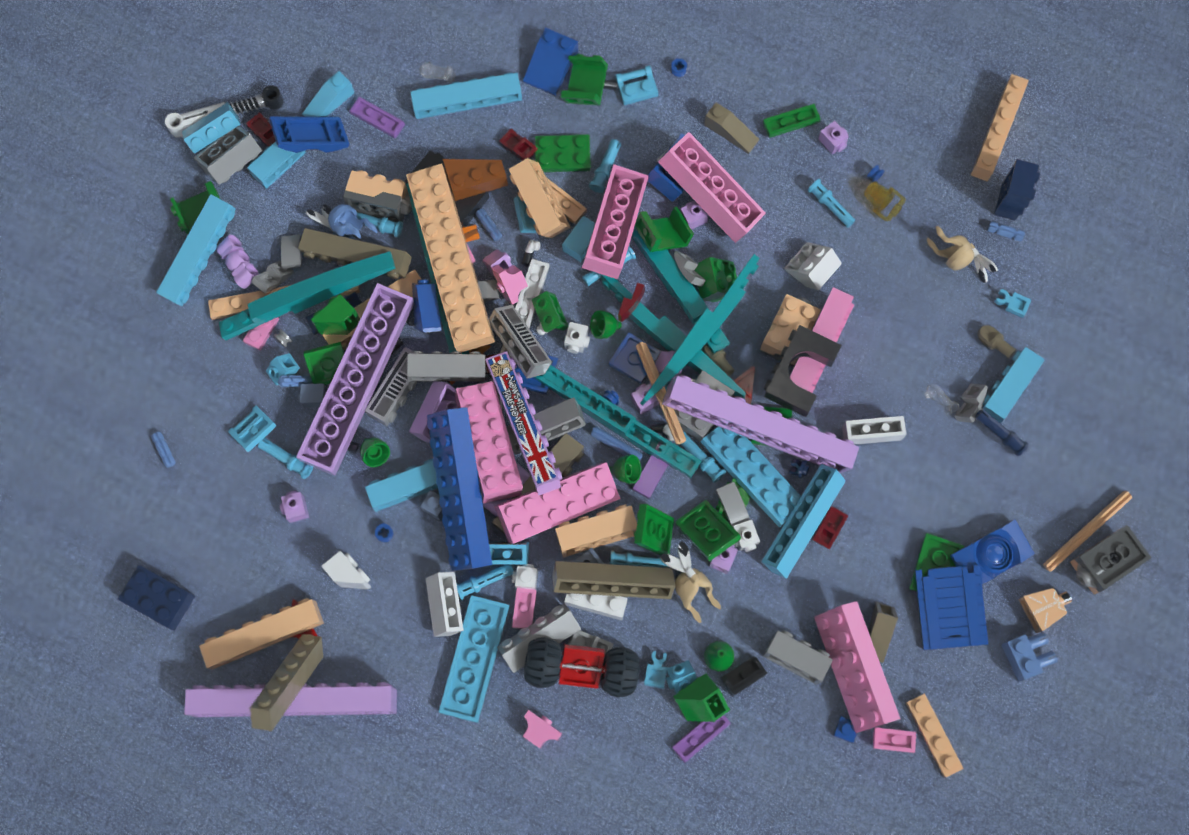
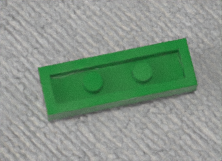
(791, 120)

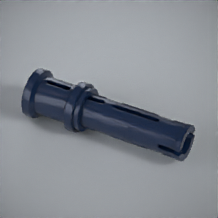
(1007, 437)

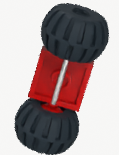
(581, 667)

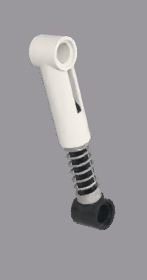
(189, 118)

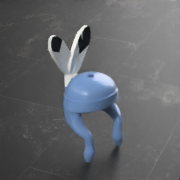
(341, 220)

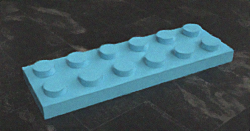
(753, 473)
(474, 659)

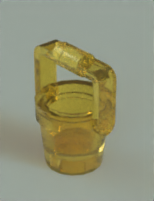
(882, 197)

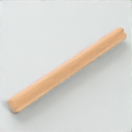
(653, 374)
(1087, 531)

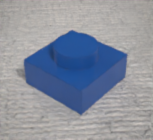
(845, 730)

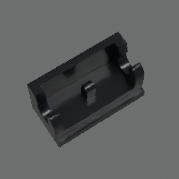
(743, 676)

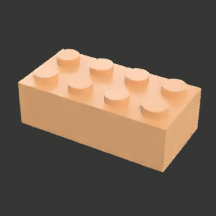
(539, 198)
(596, 531)

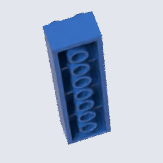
(459, 489)

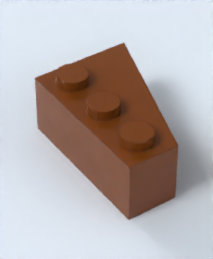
(474, 176)

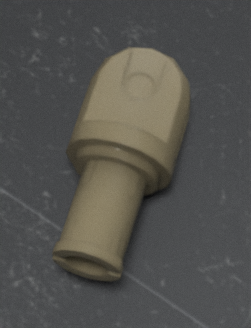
(995, 340)
(719, 359)

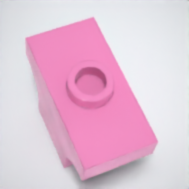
(509, 282)
(540, 730)

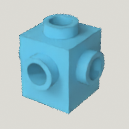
(282, 366)
(680, 676)

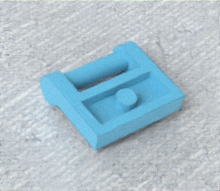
(638, 90)
(252, 429)

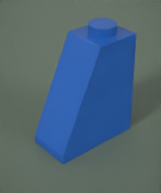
(426, 306)

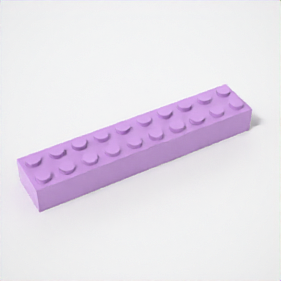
(355, 379)
(760, 424)
(316, 700)

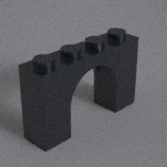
(465, 207)
(803, 344)

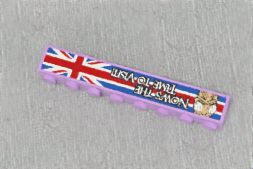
(523, 423)

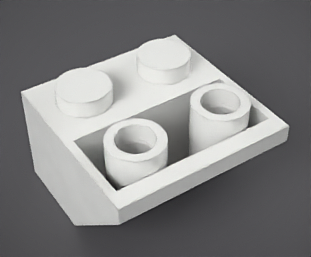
(813, 265)
(343, 572)

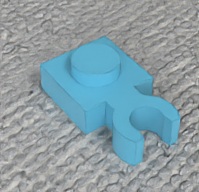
(1015, 304)
(656, 673)

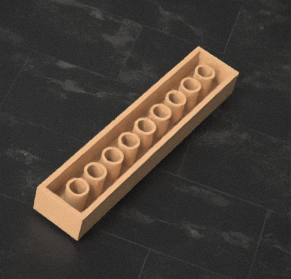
(450, 258)

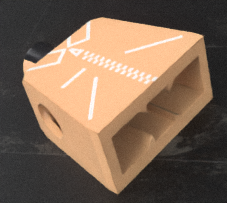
(1045, 607)

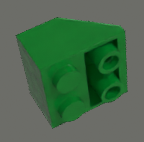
(718, 276)
(336, 318)
(701, 700)

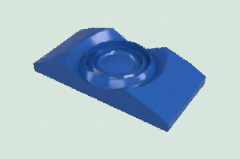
(311, 133)
(995, 551)

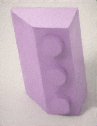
(439, 398)

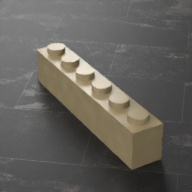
(347, 251)
(566, 453)
(613, 580)
(286, 683)

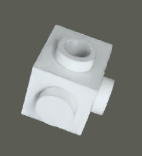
(576, 338)
(749, 536)
(525, 577)

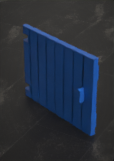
(951, 607)

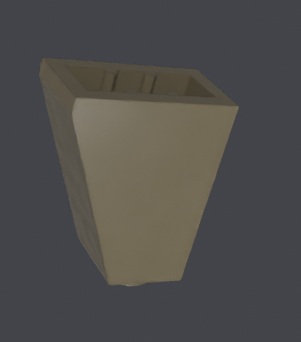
(882, 628)

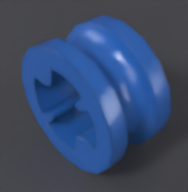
(679, 73)
(875, 173)
(387, 528)

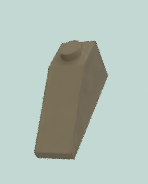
(730, 128)

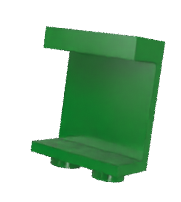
(586, 80)
(191, 208)
(664, 232)

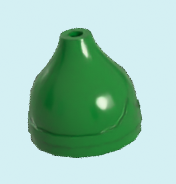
(604, 324)
(374, 452)
(626, 469)
(719, 656)

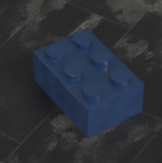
(1017, 190)
(156, 598)

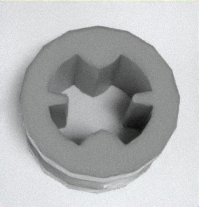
(282, 337)

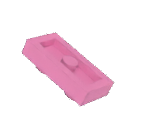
(259, 335)
(524, 608)
(894, 740)

